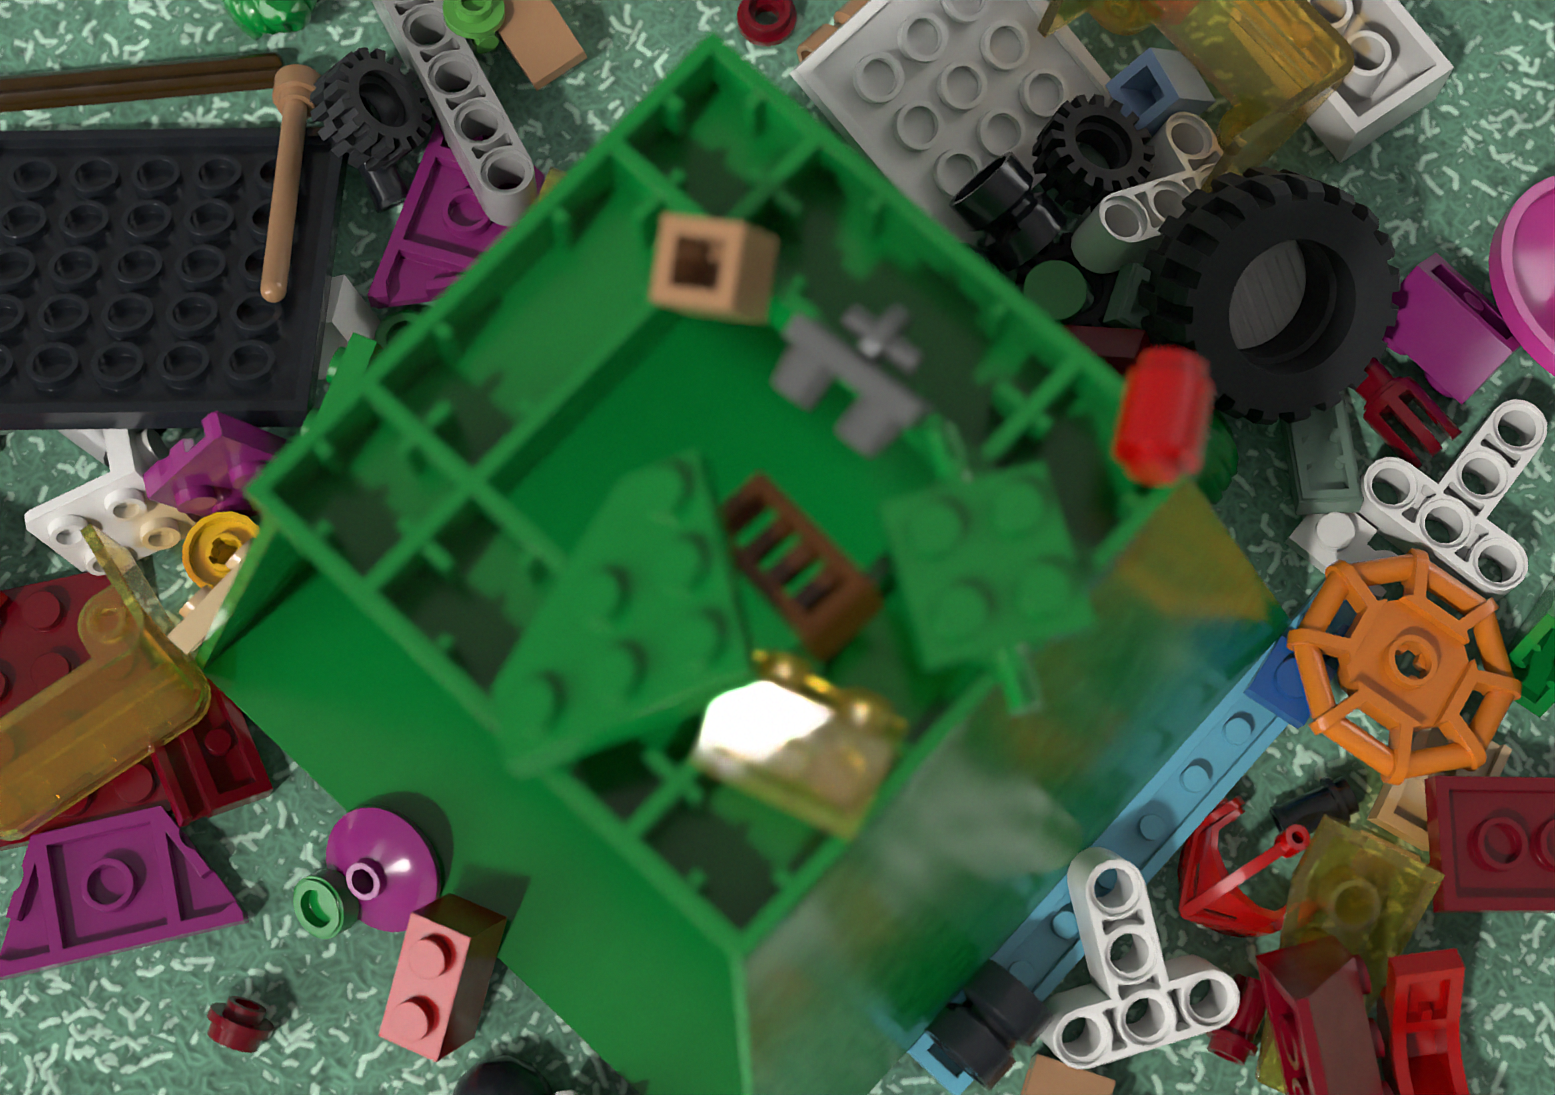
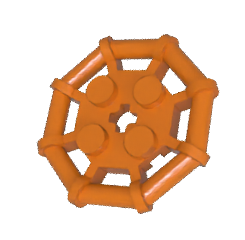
(1377, 686)

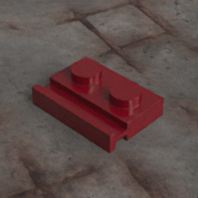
(212, 764)

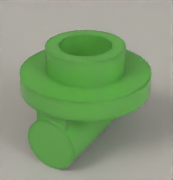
(475, 20)

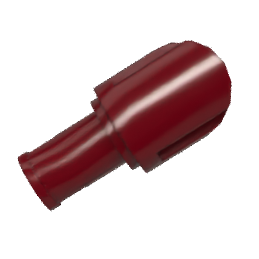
(1389, 397)

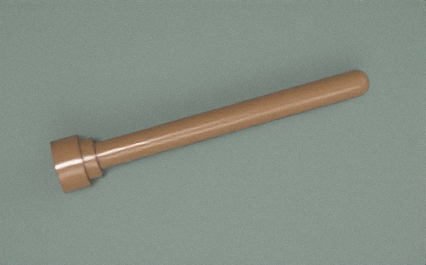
(292, 98)

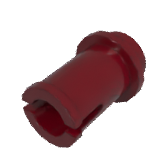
(1236, 1039)

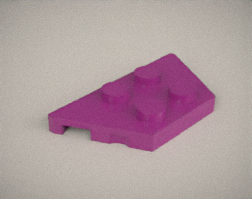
(437, 231)
(216, 469)
(111, 892)

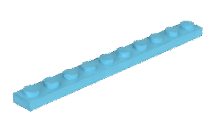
(1144, 835)

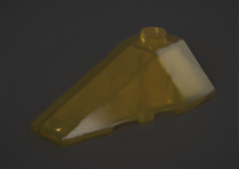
(1360, 892)

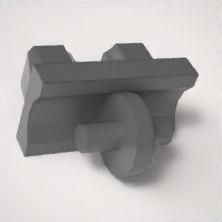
(823, 356)

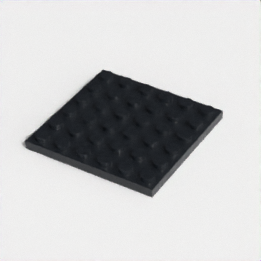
(143, 274)

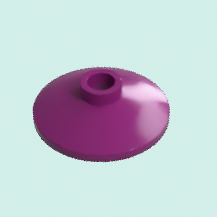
(384, 864)

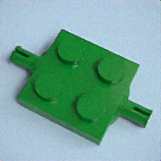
(984, 569)

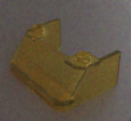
(1262, 55)
(106, 711)

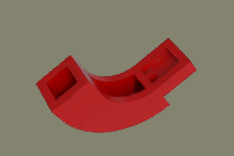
(1421, 1023)

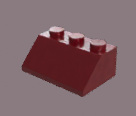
(1322, 1019)

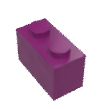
(1449, 329)

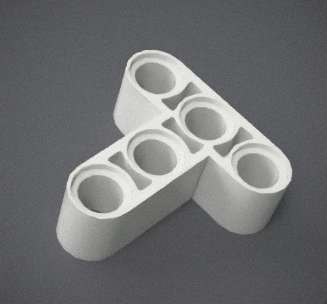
(1129, 219)
(1457, 507)
(1133, 977)

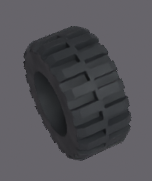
(1342, 303)

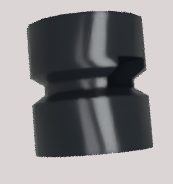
(1008, 212)
(989, 1024)

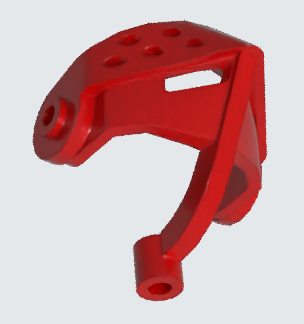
(1213, 893)

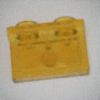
(803, 744)

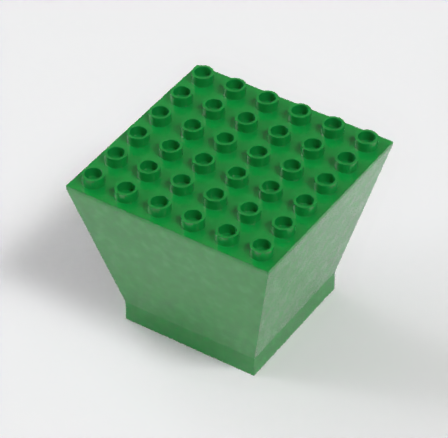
(458, 473)

